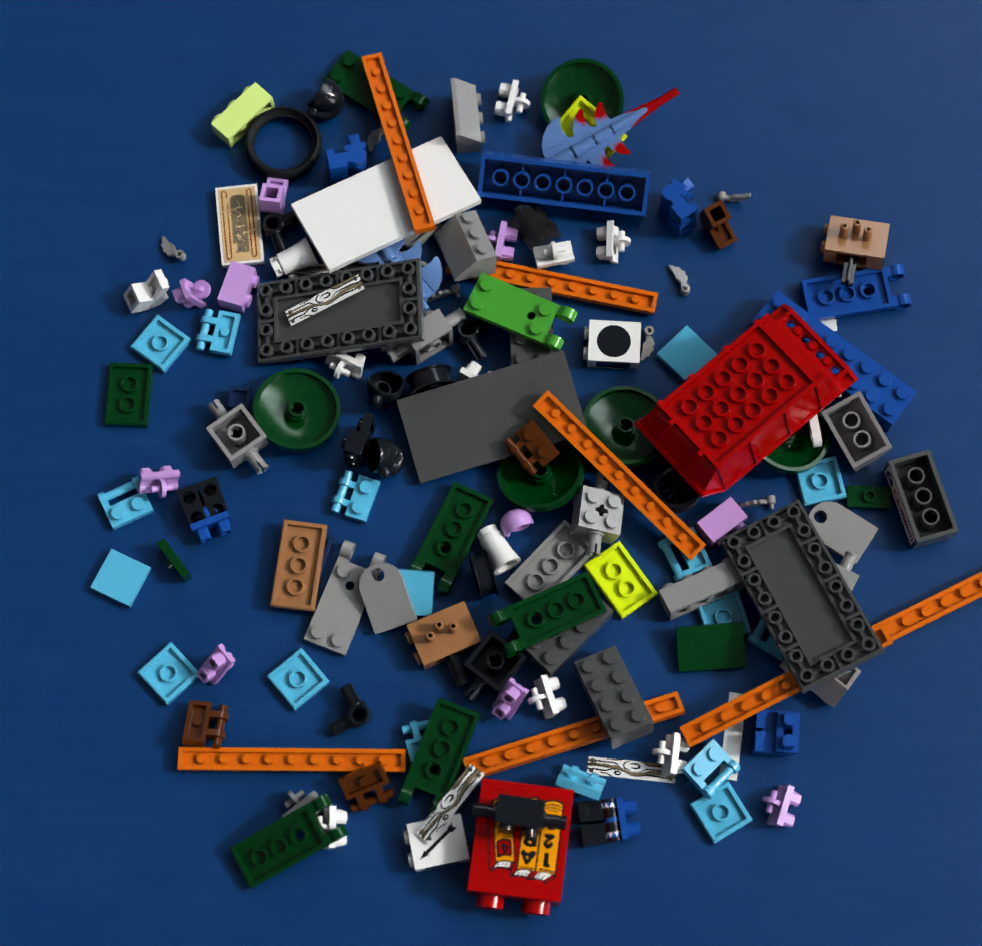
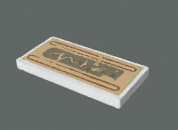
(239, 225)

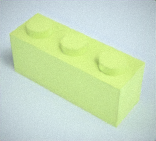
(240, 113)

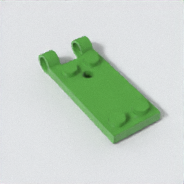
(508, 309)

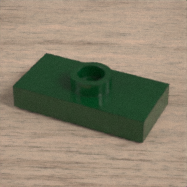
(868, 497)
(173, 561)

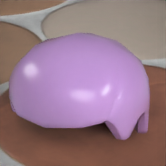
(515, 521)

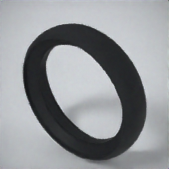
(283, 113)

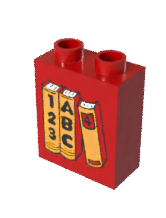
(517, 864)

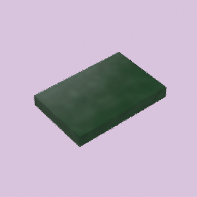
(128, 395)
(710, 646)

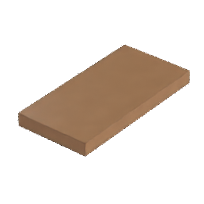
(299, 566)

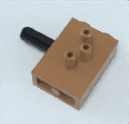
(854, 245)
(444, 638)

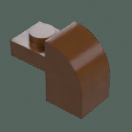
(715, 223)

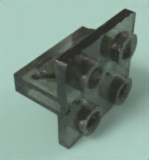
(534, 225)

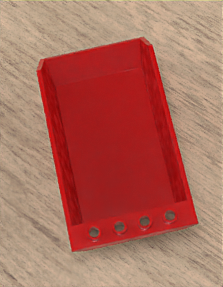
(745, 402)

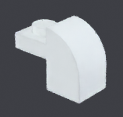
(147, 294)

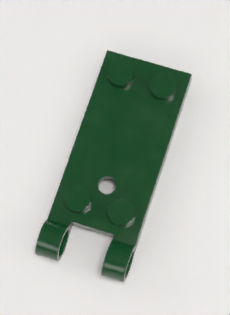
(351, 78)
(453, 527)
(558, 609)
(442, 746)
(278, 846)

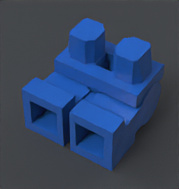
(347, 163)
(675, 207)
(775, 733)

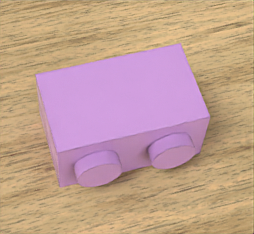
(237, 287)
(721, 522)

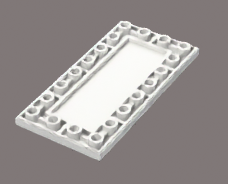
(369, 208)

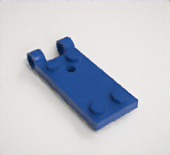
(829, 299)

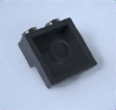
(357, 443)

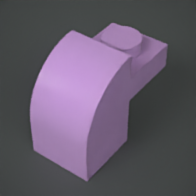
(273, 195)

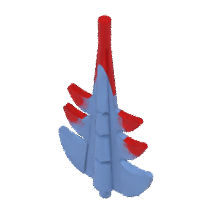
(590, 142)

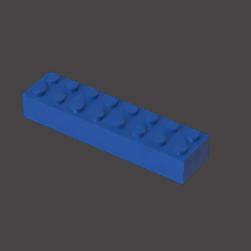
(564, 183)
(880, 388)

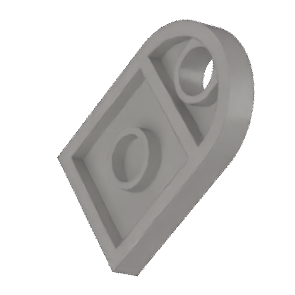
(843, 529)
(386, 599)

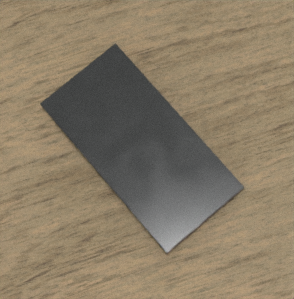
(376, 317)
(471, 419)
(801, 596)

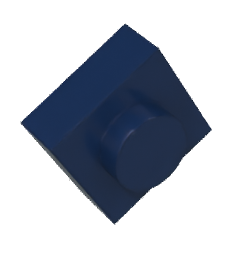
(239, 395)

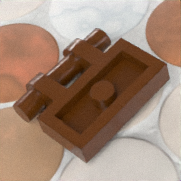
(536, 442)
(197, 724)
(365, 780)

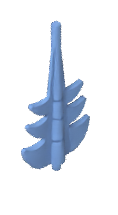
(430, 273)

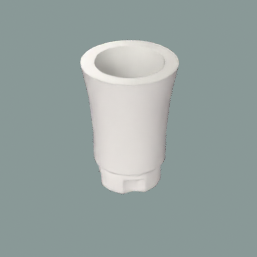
(293, 258)
(499, 551)

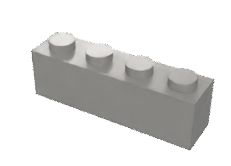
(699, 589)

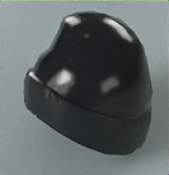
(327, 102)
(384, 389)
(384, 457)

